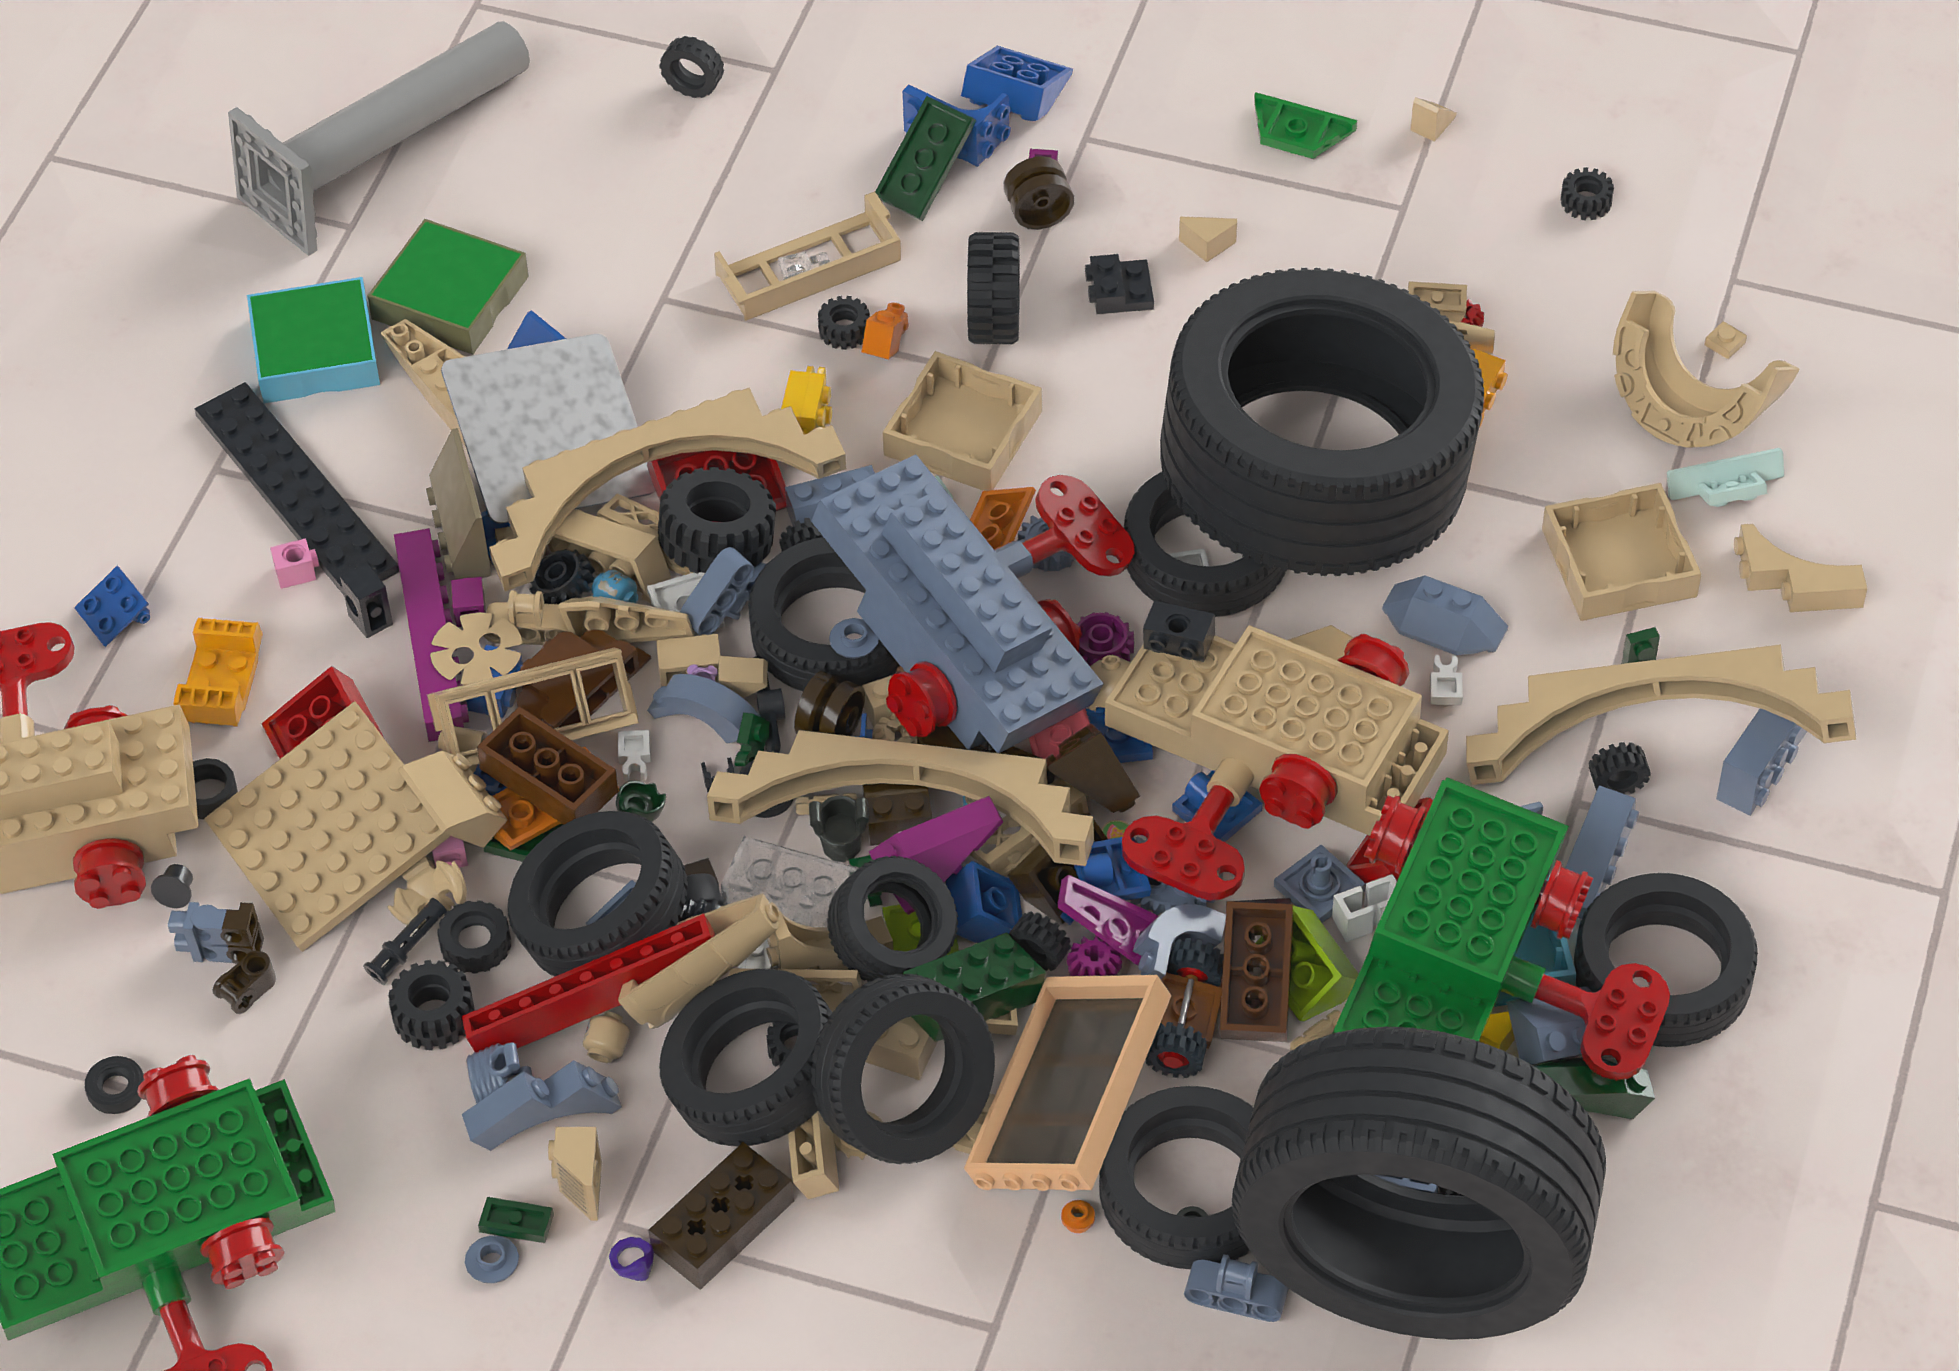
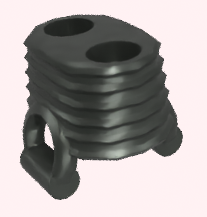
(839, 825)

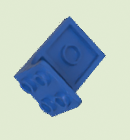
(988, 132)

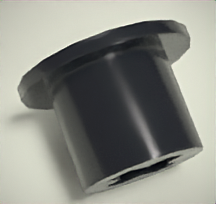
(173, 887)

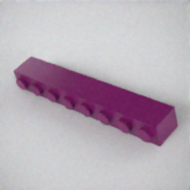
(426, 617)

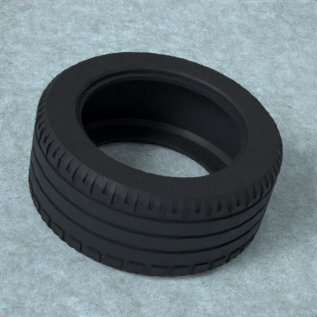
(1432, 1114)

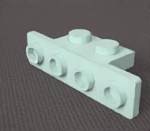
(1727, 478)

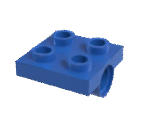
(1235, 817)
(1111, 873)

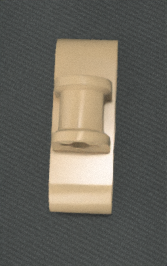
(531, 617)

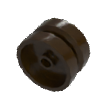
(1038, 192)
(829, 706)

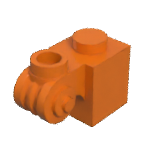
(885, 330)

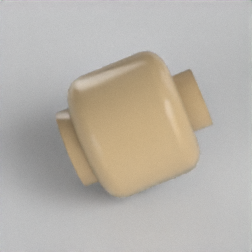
(606, 1037)

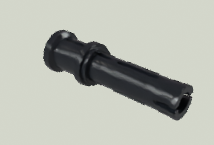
(391, 950)

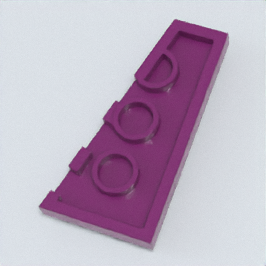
(1105, 915)

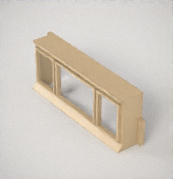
(820, 278)
(443, 721)

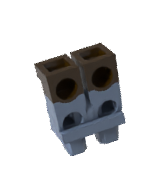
(216, 933)

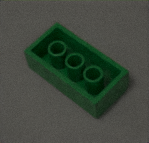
(990, 974)

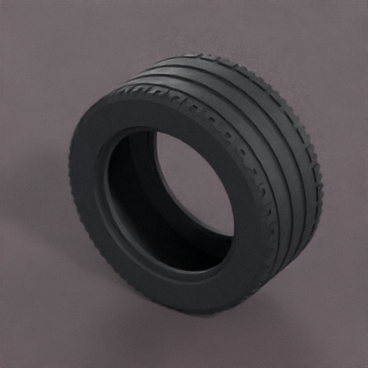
(1302, 502)

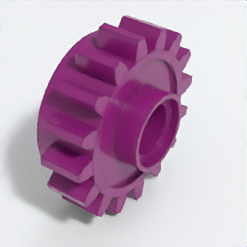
(1104, 636)

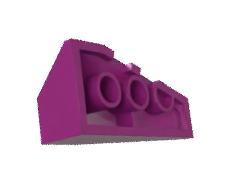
(944, 840)

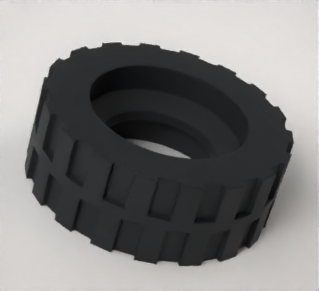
(699, 53)
(468, 915)

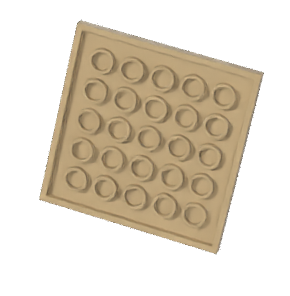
(326, 826)

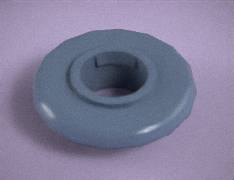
(853, 648)
(494, 1271)

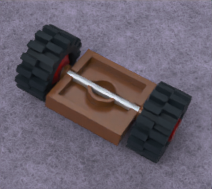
(1191, 1014)

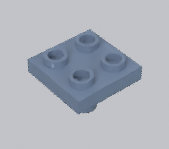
(1315, 881)

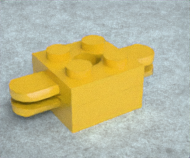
(809, 398)

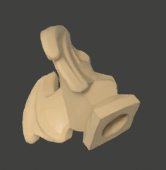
(428, 882)

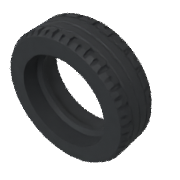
(1165, 579)
(793, 660)
(572, 856)
(1686, 905)
(716, 1019)
(955, 1099)
(1146, 1124)

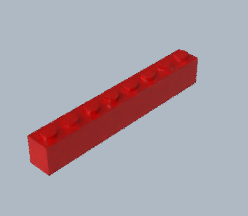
(582, 990)

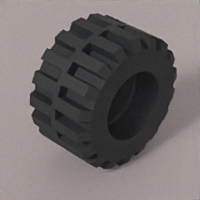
(426, 984)

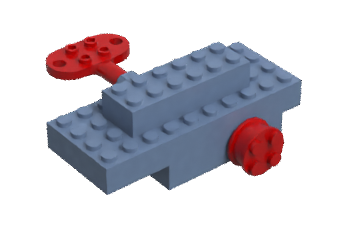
(954, 608)

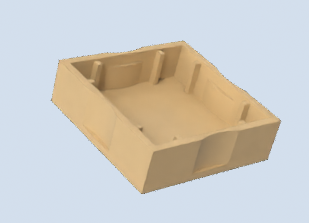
(963, 421)
(1621, 552)

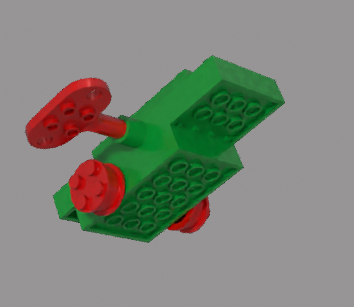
(1460, 919)
(158, 1197)

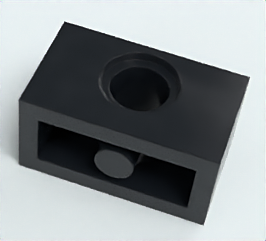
(366, 600)
(1179, 631)

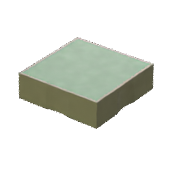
(449, 285)

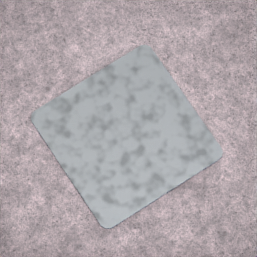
(535, 405)

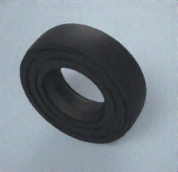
(111, 1067)

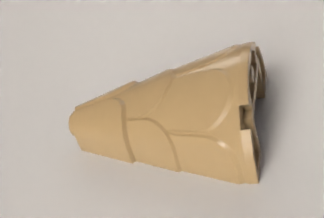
(739, 932)

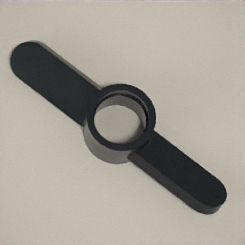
(771, 708)

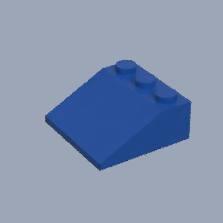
(1027, 80)

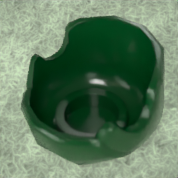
(640, 799)

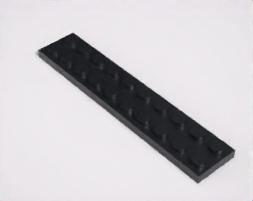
(293, 484)

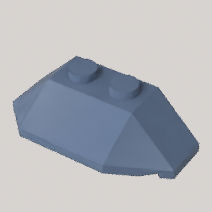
(1444, 616)

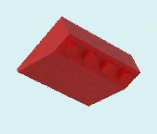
(760, 468)
(312, 709)

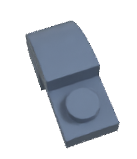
(703, 700)
(1175, 924)

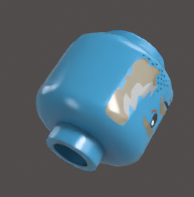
(615, 586)

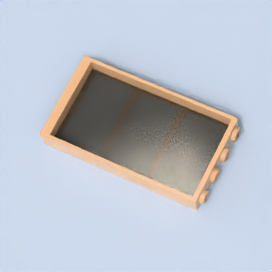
(1068, 1083)

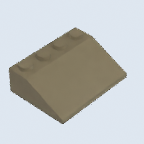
(458, 512)

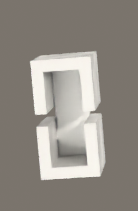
(1347, 906)

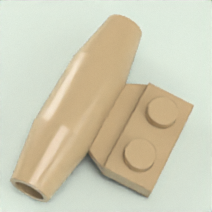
(1451, 302)

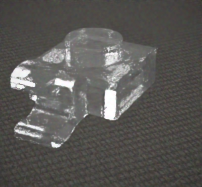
(798, 263)

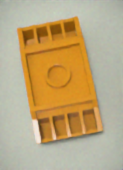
(220, 671)

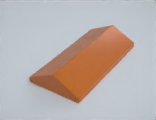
(1001, 514)
(523, 819)

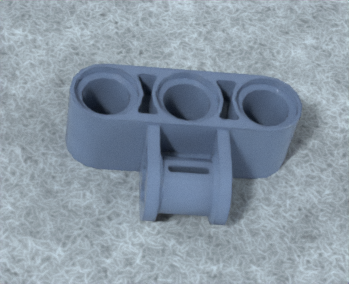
(719, 592)
(1236, 1289)

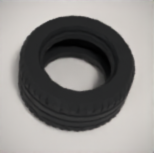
(912, 883)

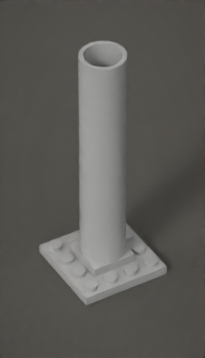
(281, 177)

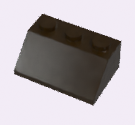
(1040, 878)

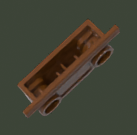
(554, 698)

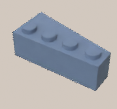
(1603, 840)

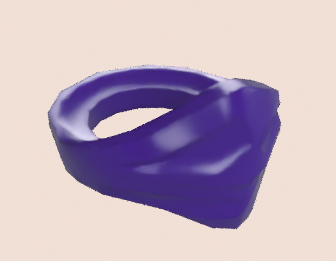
(639, 1269)

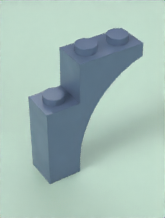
(531, 1101)

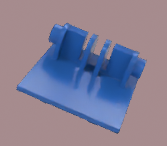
(113, 606)

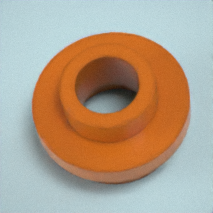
(1078, 1224)

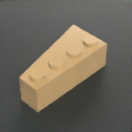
(613, 547)

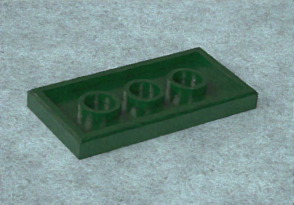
(924, 158)

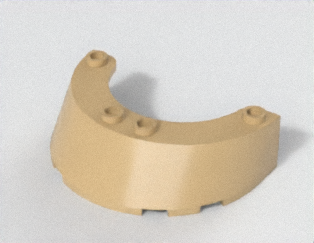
(1667, 396)

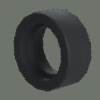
(218, 770)

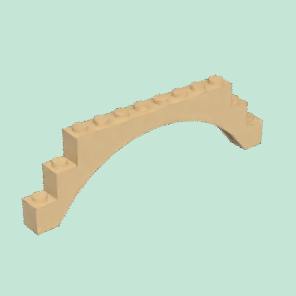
(718, 424)
(1740, 676)
(835, 761)

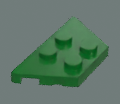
(1299, 127)

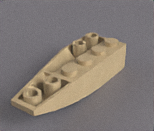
(422, 360)

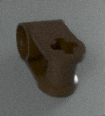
(242, 985)

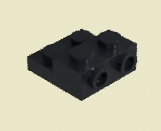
(1118, 284)

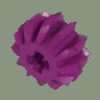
(1093, 959)

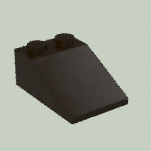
(895, 809)

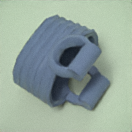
(492, 1068)

